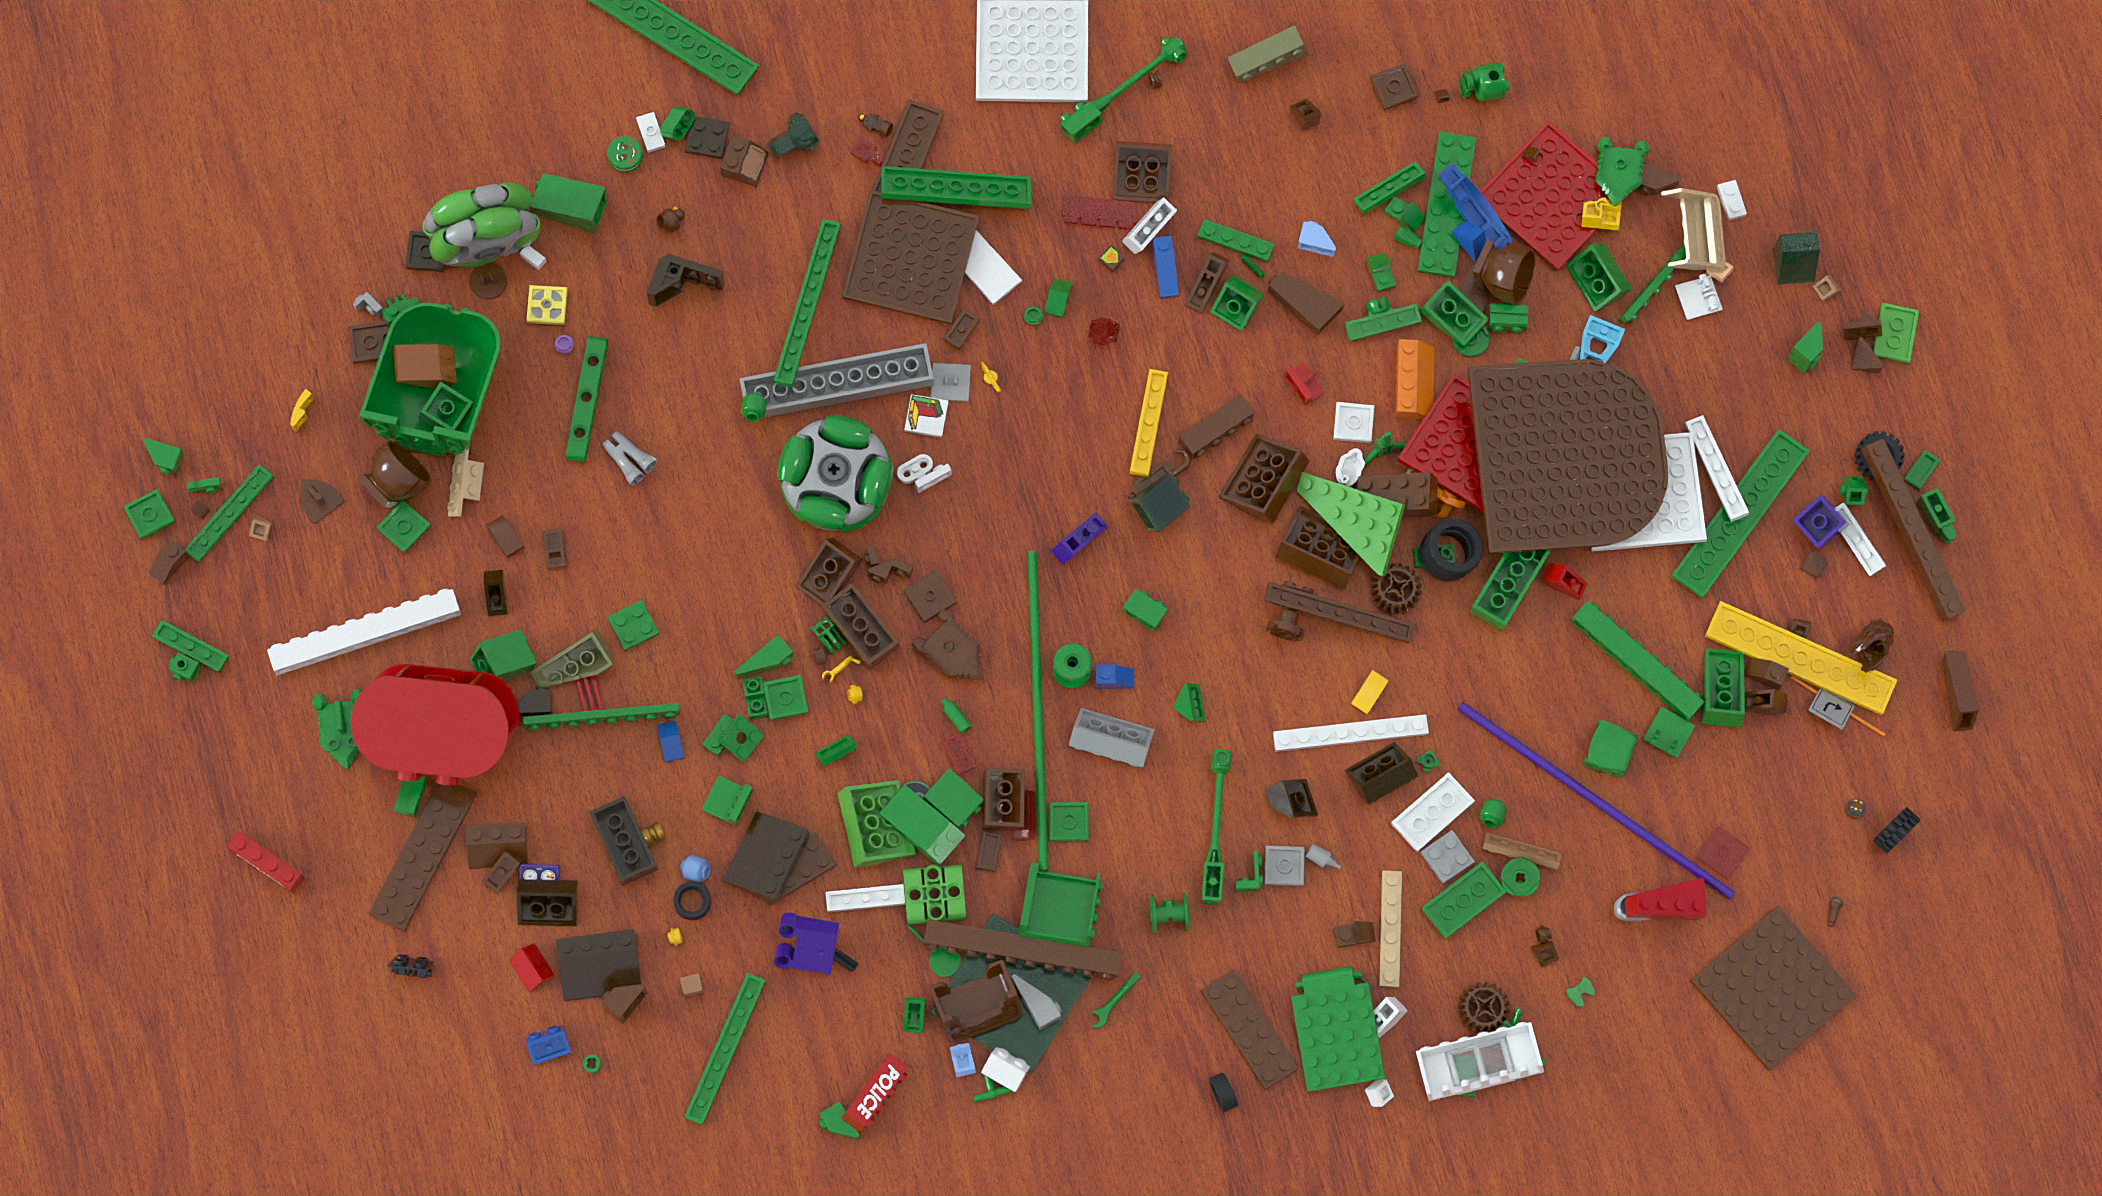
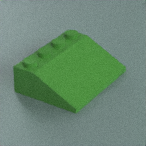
(868, 833)

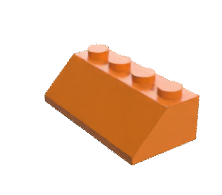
(1414, 379)

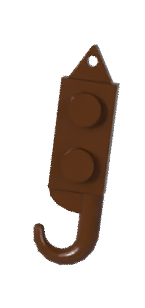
(1163, 468)

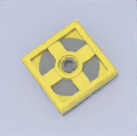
(547, 305)

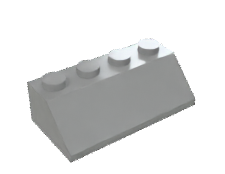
(1111, 737)

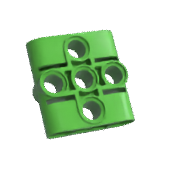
(953, 880)

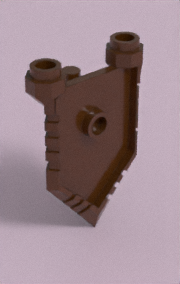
(951, 649)

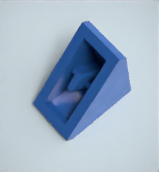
(1471, 238)
(670, 741)

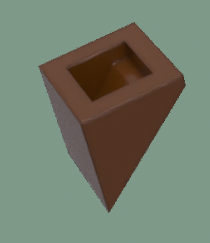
(1442, 96)
(1531, 153)
(200, 510)

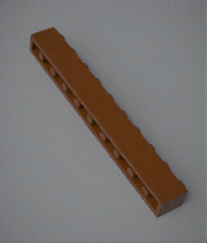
(1913, 530)
(1015, 948)

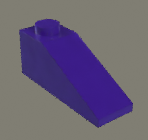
(1079, 538)

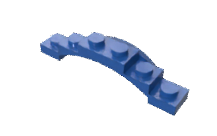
(1474, 206)

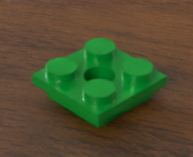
(751, 734)

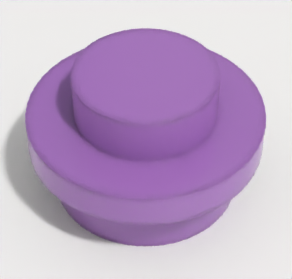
(564, 344)

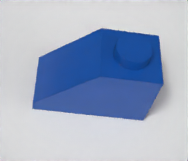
(1114, 677)

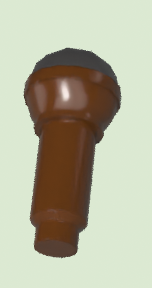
(1835, 904)

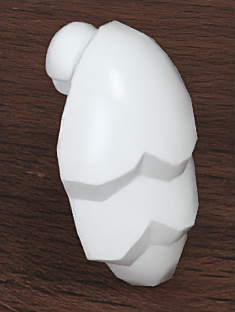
(1350, 467)

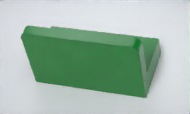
(410, 797)

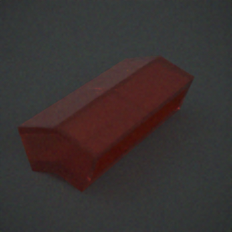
(1028, 831)

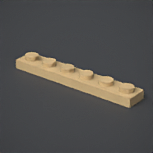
(1390, 929)

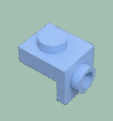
(962, 1059)

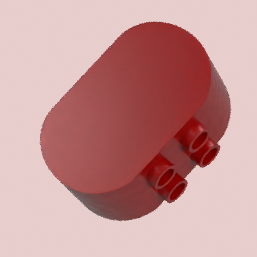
(435, 722)

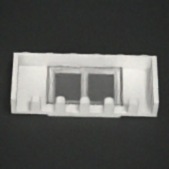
(1479, 1061)

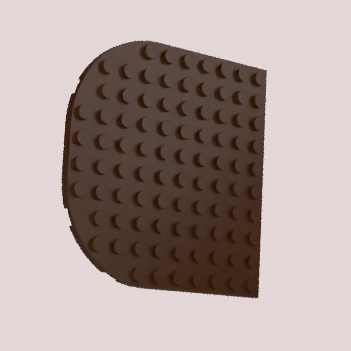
(1565, 454)

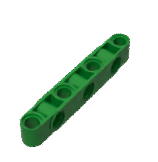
(585, 411)

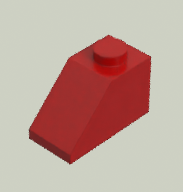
(1564, 580)

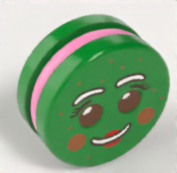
(625, 154)

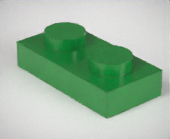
(711, 742)

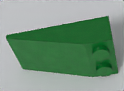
(1723, 688)
(922, 825)

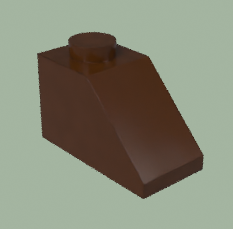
(1656, 180)
(168, 561)
(1766, 672)
(1765, 702)

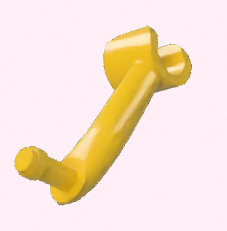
(841, 666)

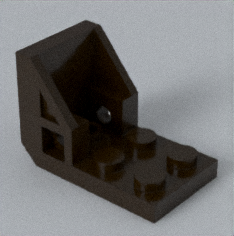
(672, 274)

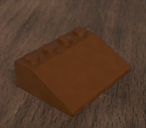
(1264, 478)
(1318, 548)

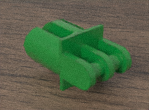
(827, 633)

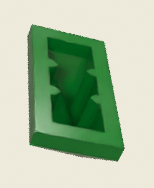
(1190, 703)

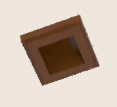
(1813, 564)
(1800, 627)
(1545, 953)

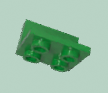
(727, 800)

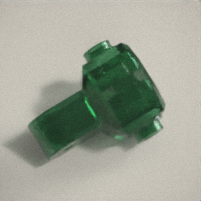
(798, 135)

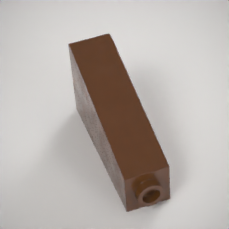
(1305, 302)
(1960, 691)

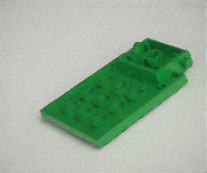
(1337, 1030)

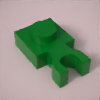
(209, 485)

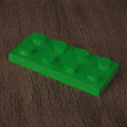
(1463, 900)

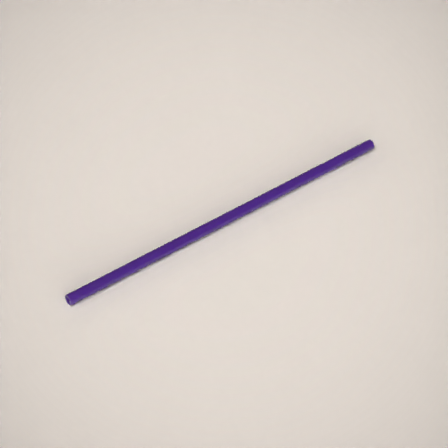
(1596, 800)

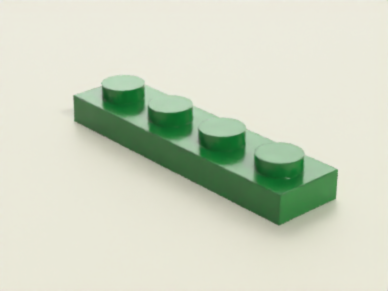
(1389, 187)
(1235, 240)
(190, 646)

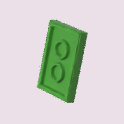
(1898, 333)

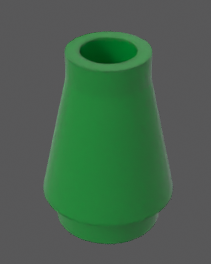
(1407, 237)

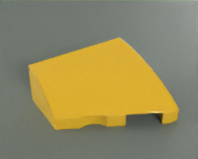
(1601, 214)

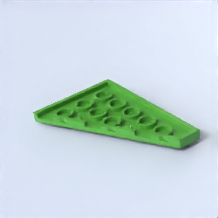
(1359, 517)

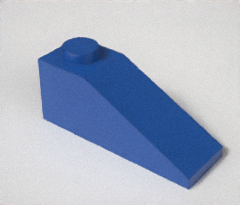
(1165, 266)

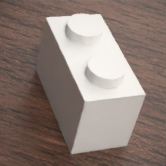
(1005, 1069)

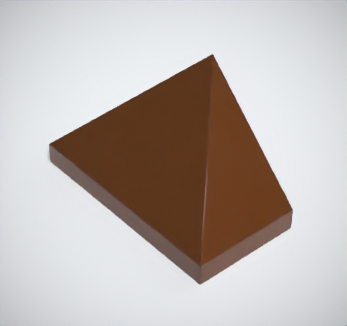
(1865, 359)

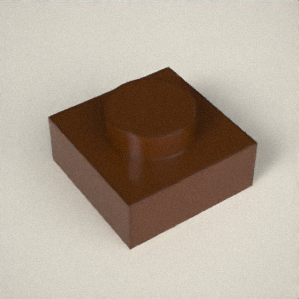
(871, 556)

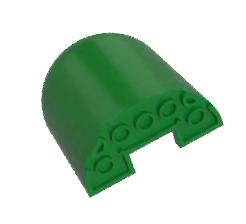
(395, 406)

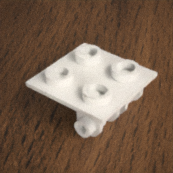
(1698, 297)

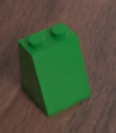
(504, 656)

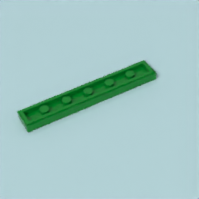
(229, 513)

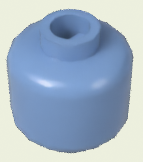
(695, 868)

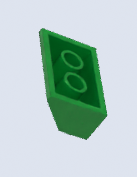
(1599, 276)

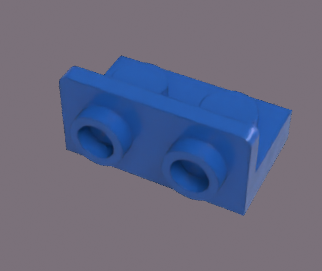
(547, 1044)

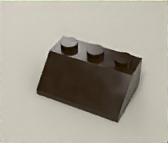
(1382, 773)
(547, 902)

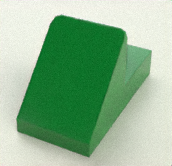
(1405, 214)
(1381, 272)

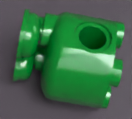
(1485, 81)

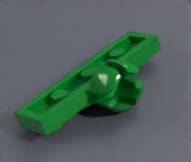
(1382, 319)

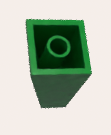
(569, 202)

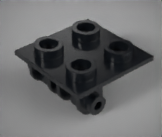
(402, 962)

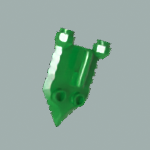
(1620, 169)
(336, 727)

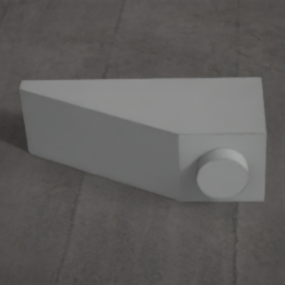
(1038, 1004)

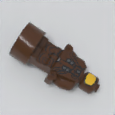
(871, 121)

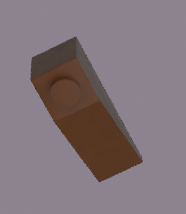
(1207, 281)

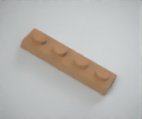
(1516, 849)

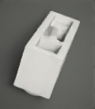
(1388, 1014)

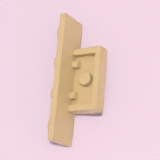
(465, 483)

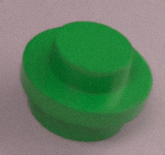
(1033, 315)

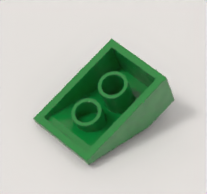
(1453, 313)

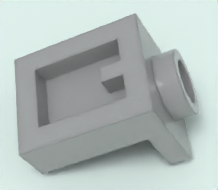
(369, 303)

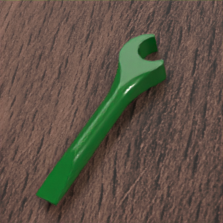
(1103, 1012)

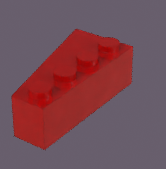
(1675, 901)

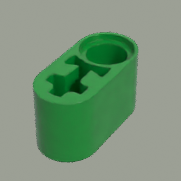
(677, 123)

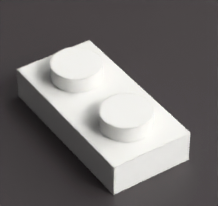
(1731, 200)
(927, 480)

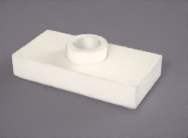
(650, 132)

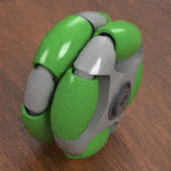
(481, 224)

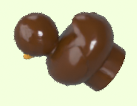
(670, 219)

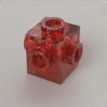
(1104, 330)

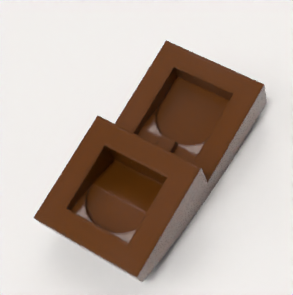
(505, 536)
(554, 548)

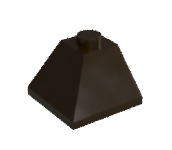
(1292, 798)

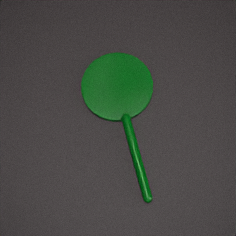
(940, 961)

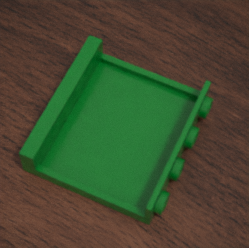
(1060, 907)

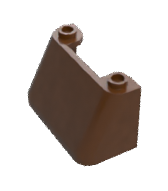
(977, 1004)

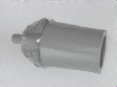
(1322, 857)

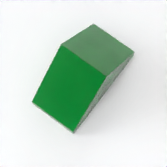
(1058, 297)
(914, 1015)

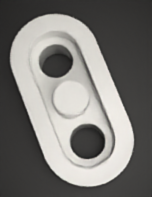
(913, 467)

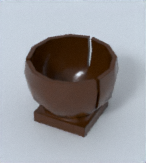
(1503, 269)
(392, 475)

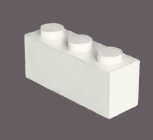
(1149, 225)

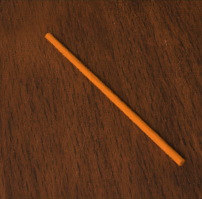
(1852, 714)

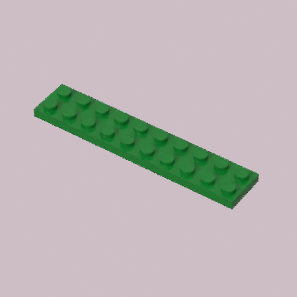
(683, 41)
(1724, 538)

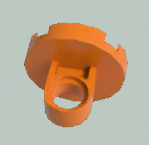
(1447, 501)

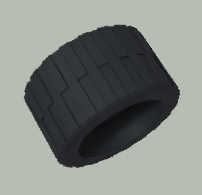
(1468, 538)

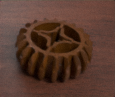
(1398, 595)
(1494, 995)

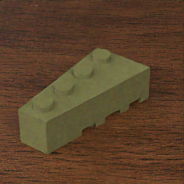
(1268, 54)

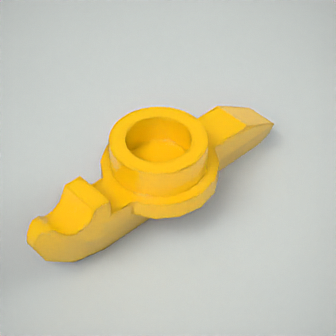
(990, 377)

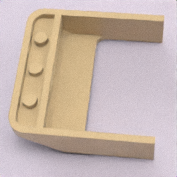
(1701, 229)

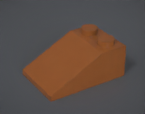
(425, 364)

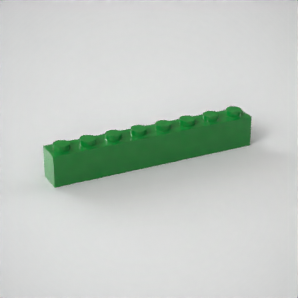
(1637, 661)

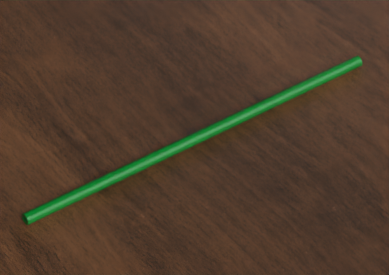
(1037, 711)

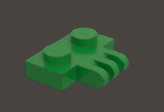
(397, 307)

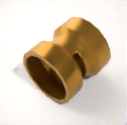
(653, 834)

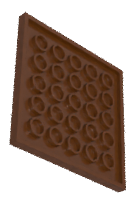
(911, 257)
(1773, 988)

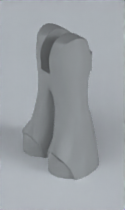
(644, 461)

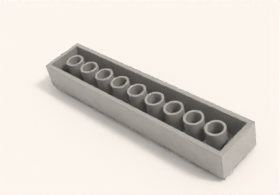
(845, 380)

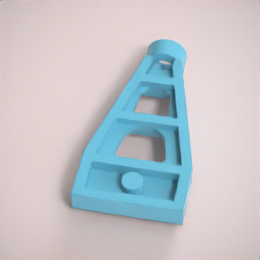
(1604, 332)

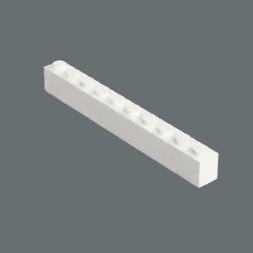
(363, 632)

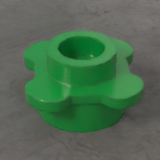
(1429, 755)

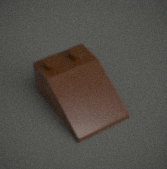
(828, 571)

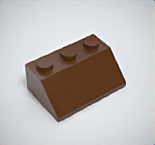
(1003, 799)
(489, 842)

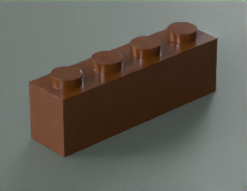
(1216, 427)

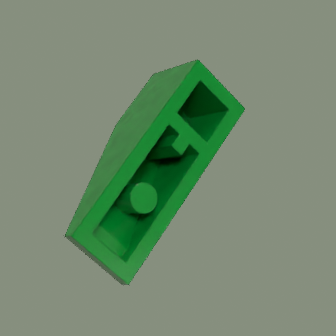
(769, 658)

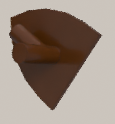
(318, 499)

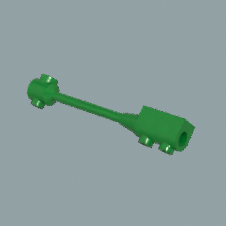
(1089, 115)
(1213, 865)

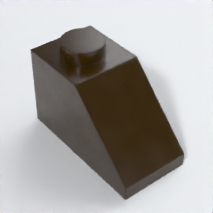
(495, 592)
(536, 703)

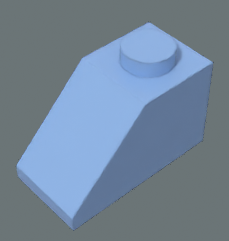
(1315, 239)

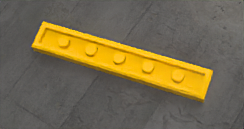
(1148, 423)

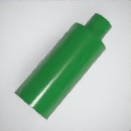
(956, 716)

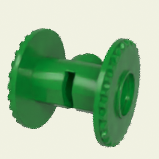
(1072, 655)
(1169, 909)

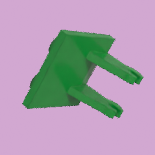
(1669, 732)

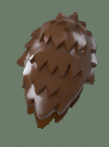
(1873, 644)

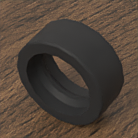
(692, 886)
(1223, 1092)

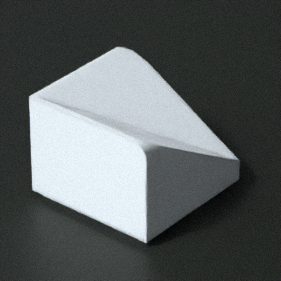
(1379, 1093)

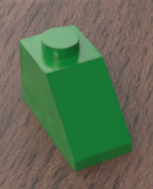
(165, 457)
(835, 1125)

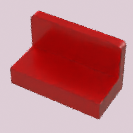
(531, 967)

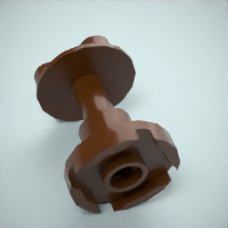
(1286, 625)

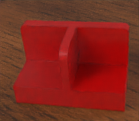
(1304, 383)

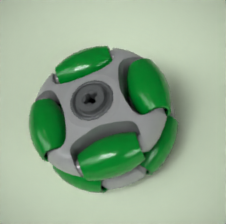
(835, 474)

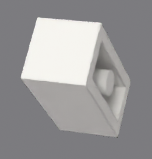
(533, 257)

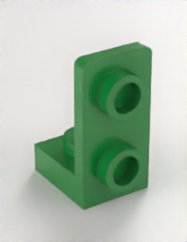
(1247, 884)

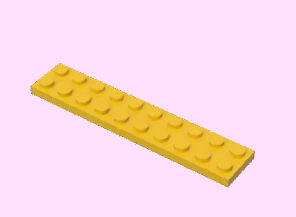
(1802, 657)

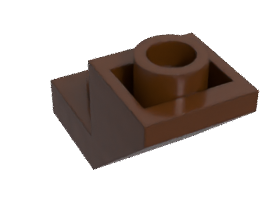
(883, 571)

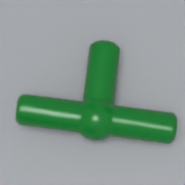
(992, 1093)

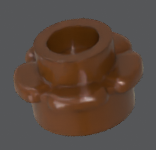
(1543, 934)

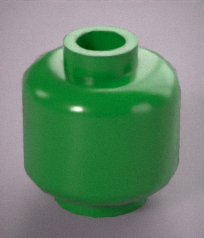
(753, 407)
(1493, 813)

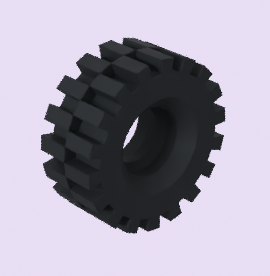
(1893, 446)
(1896, 830)

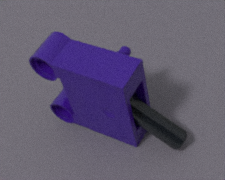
(813, 946)

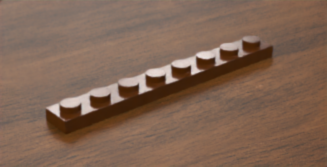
(1338, 612)

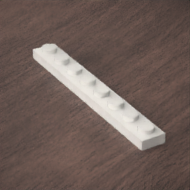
(1350, 733)

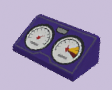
(539, 872)

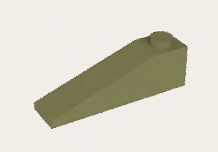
(580, 660)

